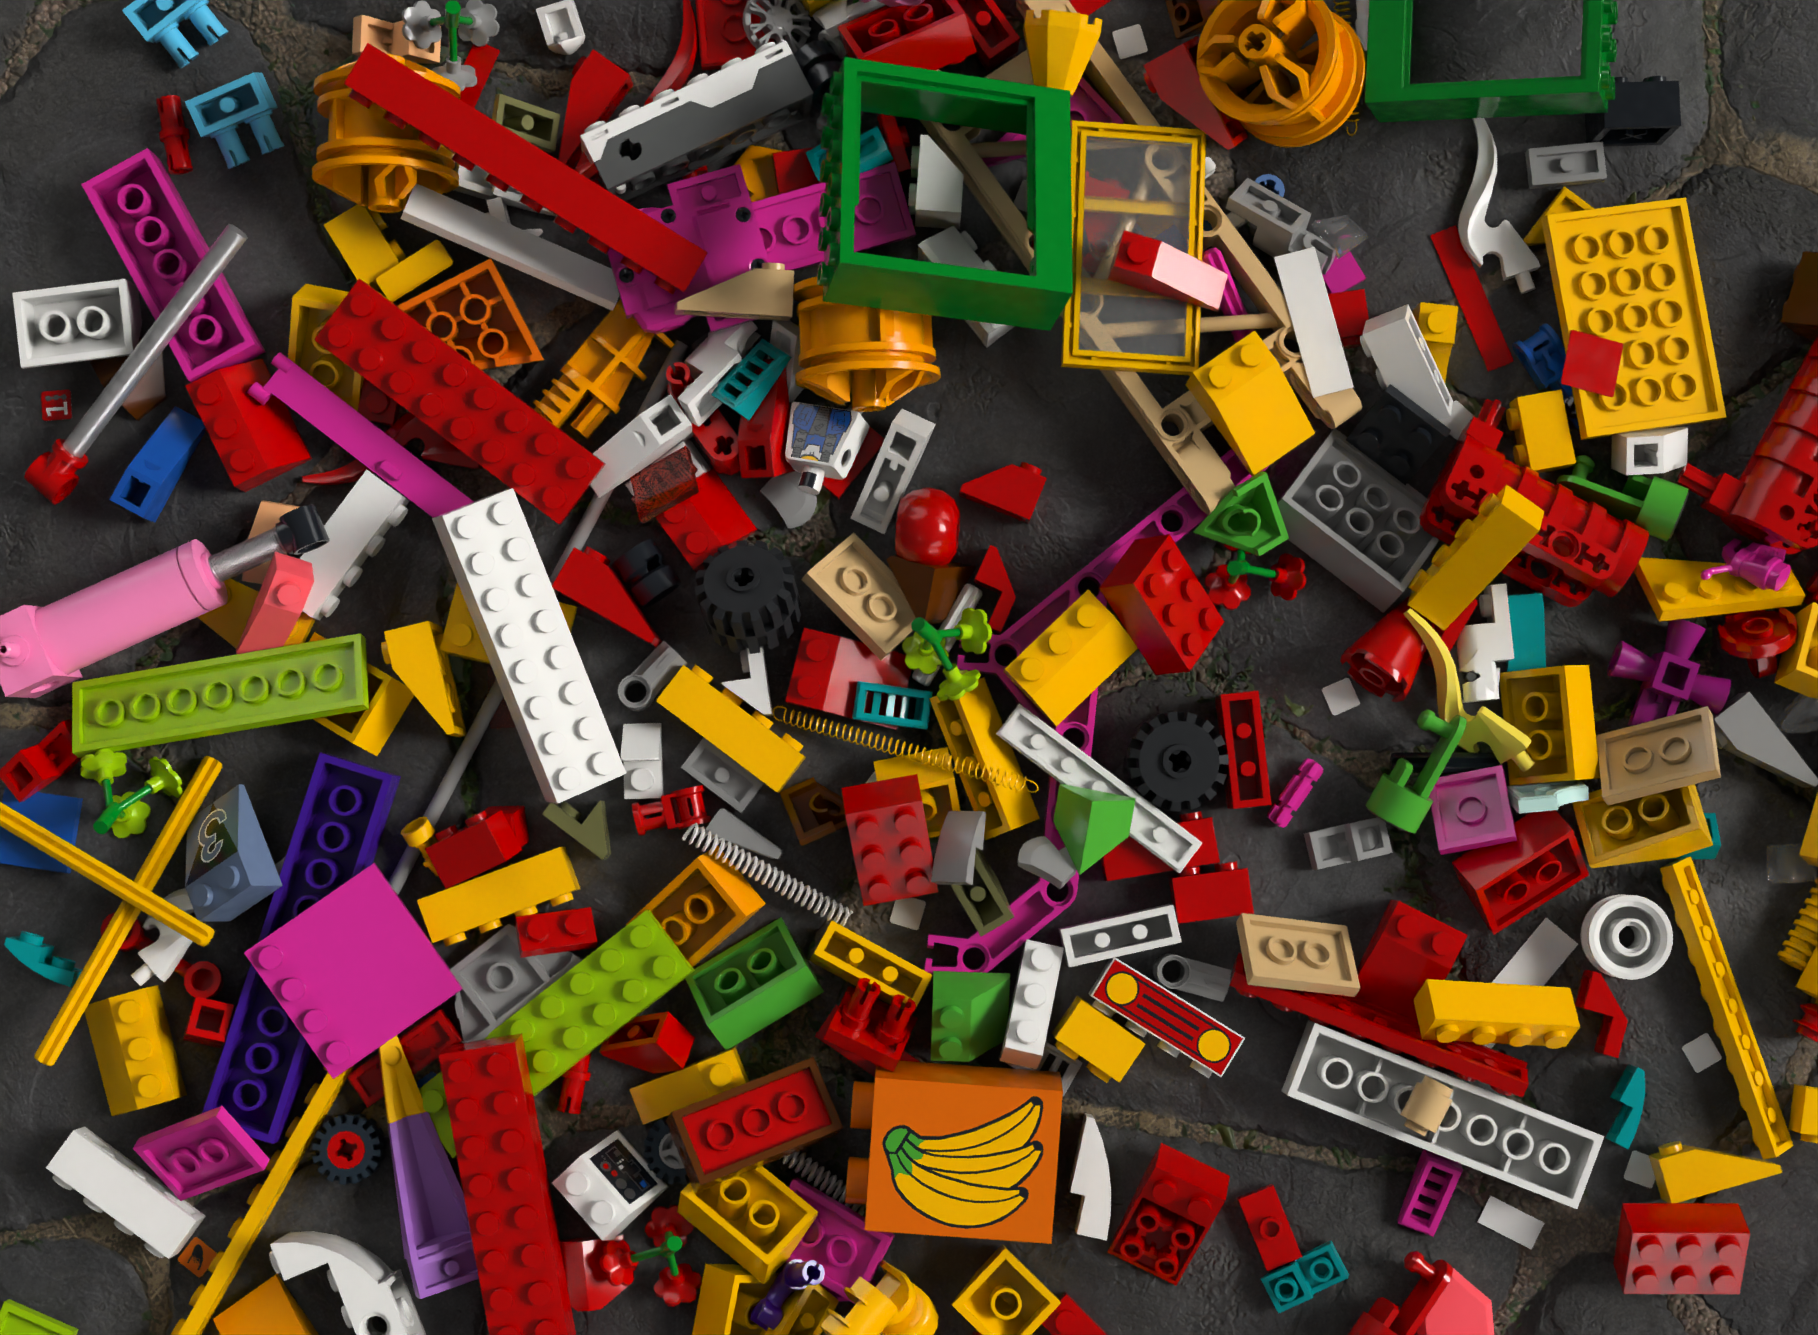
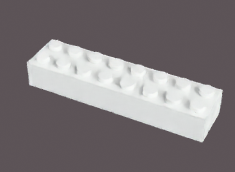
(529, 646)
(1476, 1130)

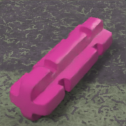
(1295, 792)

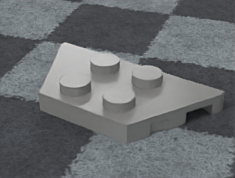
(501, 982)

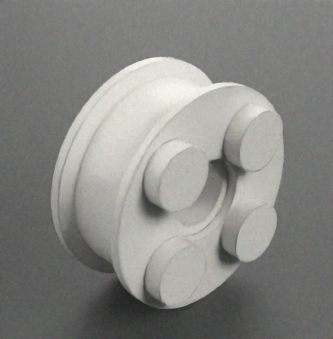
(1651, 941)

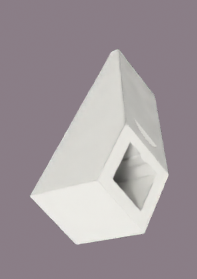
(641, 443)

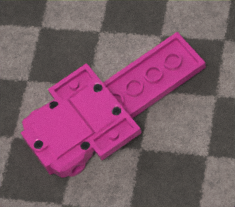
(743, 234)

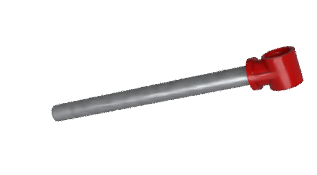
(55, 471)

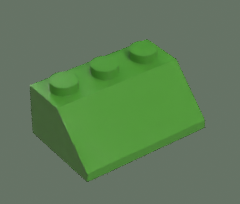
(753, 984)

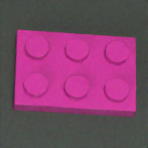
(201, 1153)
(839, 1241)

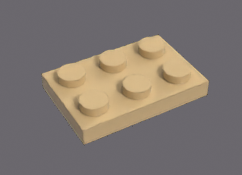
(863, 595)
(1658, 756)
(1297, 955)

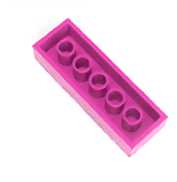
(160, 252)

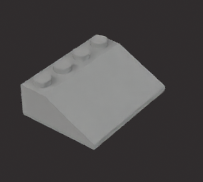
(1357, 521)

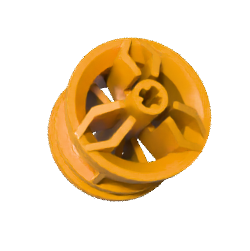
(1303, 90)
(371, 157)
(861, 350)

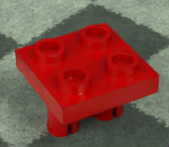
(871, 1026)

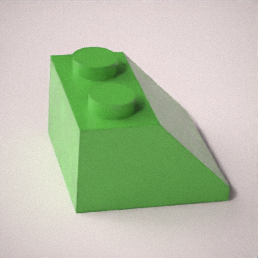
(968, 1014)

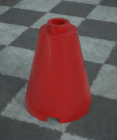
(1387, 655)

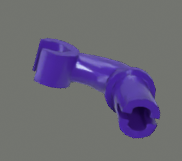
(794, 1276)

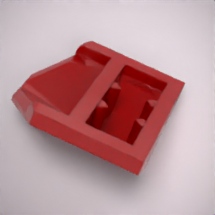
(584, 1277)

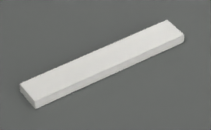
(511, 246)
(1075, 768)

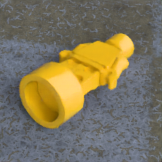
(420, 835)

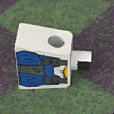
(823, 443)

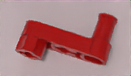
(713, 438)

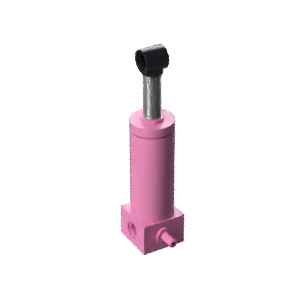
(53, 642)

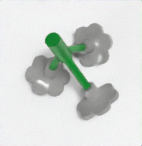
(475, 24)

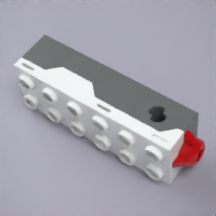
(696, 123)

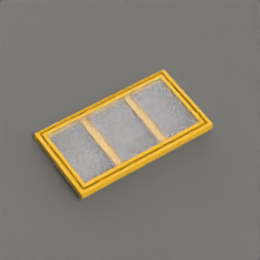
(1143, 184)

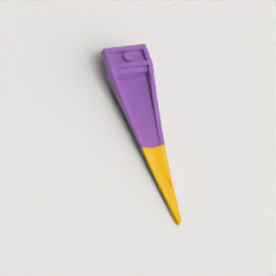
(427, 1190)

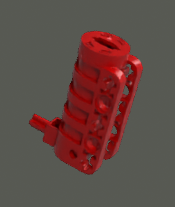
(1779, 475)
(1574, 535)

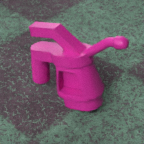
(1756, 564)

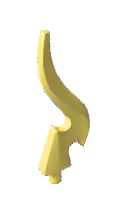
(1485, 726)

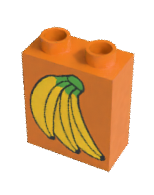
(958, 1151)

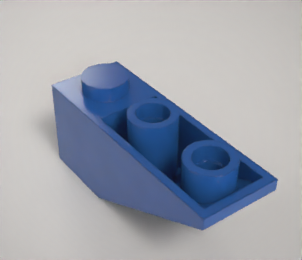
(159, 465)

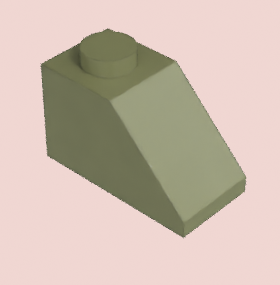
(527, 121)
(985, 898)

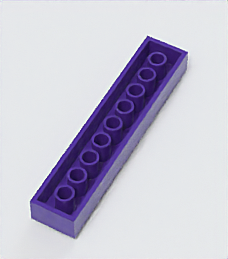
(329, 846)

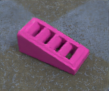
(1448, 1183)

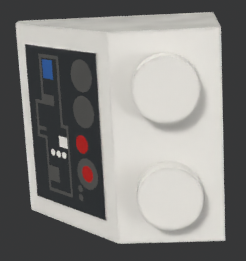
(610, 1185)

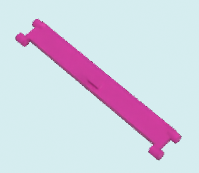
(359, 437)

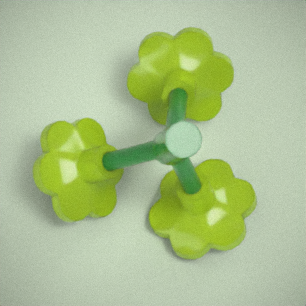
(927, 651)
(126, 812)

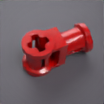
(674, 809)

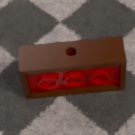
(753, 1124)

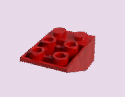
(1170, 1214)

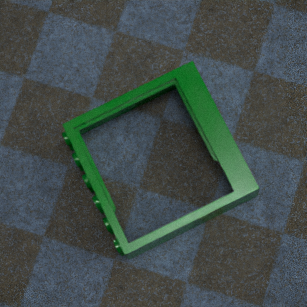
(1396, 100)
(935, 287)

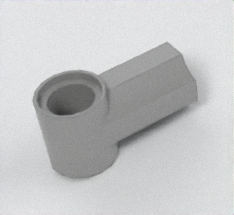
(654, 674)
(1194, 977)

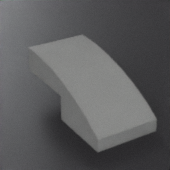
(1347, 843)
(957, 847)

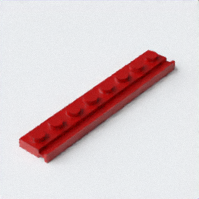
(1394, 1033)

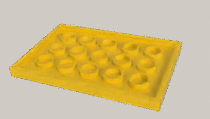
(1637, 282)

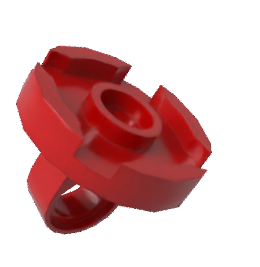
(1759, 637)

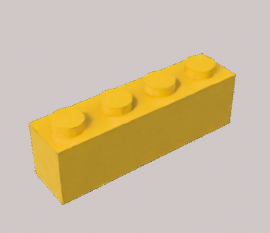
(1475, 556)
(732, 729)
(971, 735)
(499, 895)
(1496, 1013)

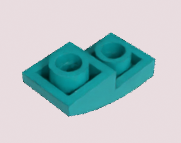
(37, 956)
(1304, 1277)

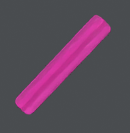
(1231, 301)

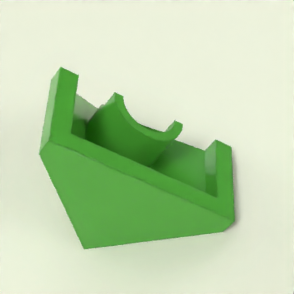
(1247, 518)
(1091, 823)

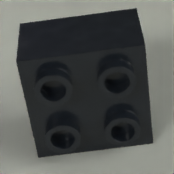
(1638, 115)

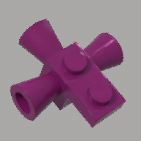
(1668, 675)

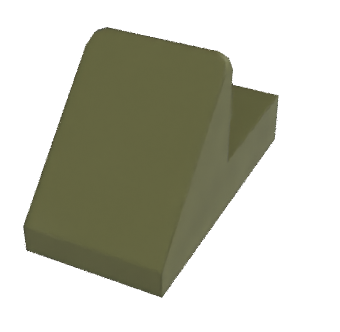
(591, 833)

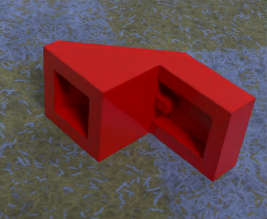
(995, 578)
(40, 764)
(1597, 997)

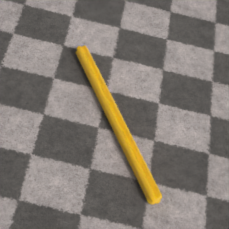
(105, 876)
(126, 913)

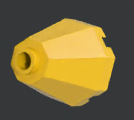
(1059, 47)

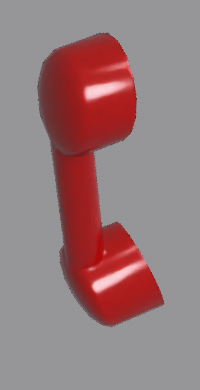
(200, 979)

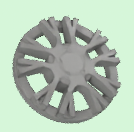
(777, 23)

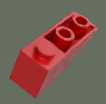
(764, 436)

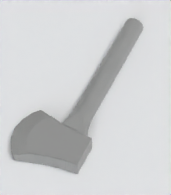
(790, 502)
(1046, 861)

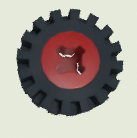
(362, 1143)

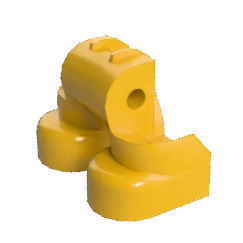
(888, 1309)

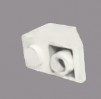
(1650, 451)

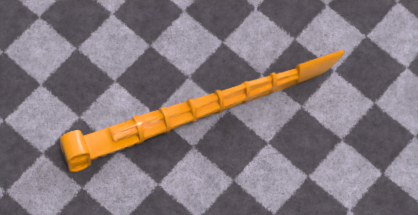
(617, 345)

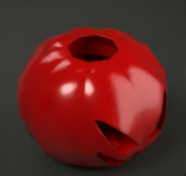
(927, 527)

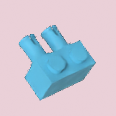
(160, 22)
(237, 102)

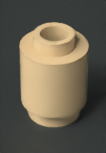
(1427, 1106)

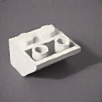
(939, 187)

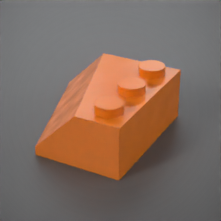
(477, 318)

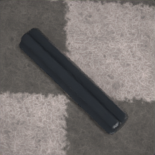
(1457, 763)

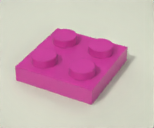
(1472, 810)

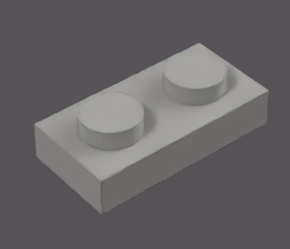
(1566, 165)
(722, 775)

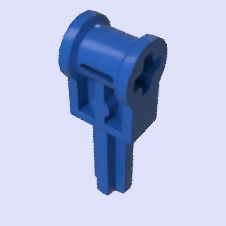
(1545, 363)

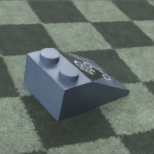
(228, 859)

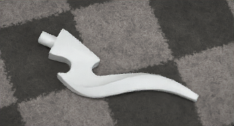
(1476, 235)
(165, 953)

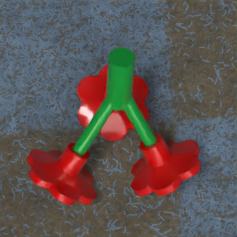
(1229, 581)
(670, 1234)

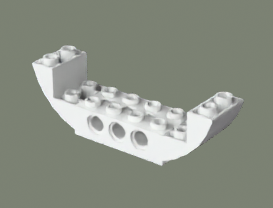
(361, 1277)

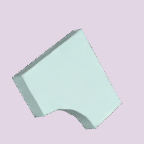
(1546, 796)

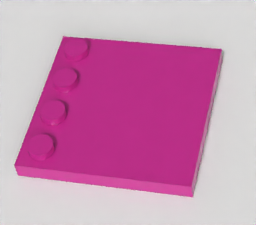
(353, 970)

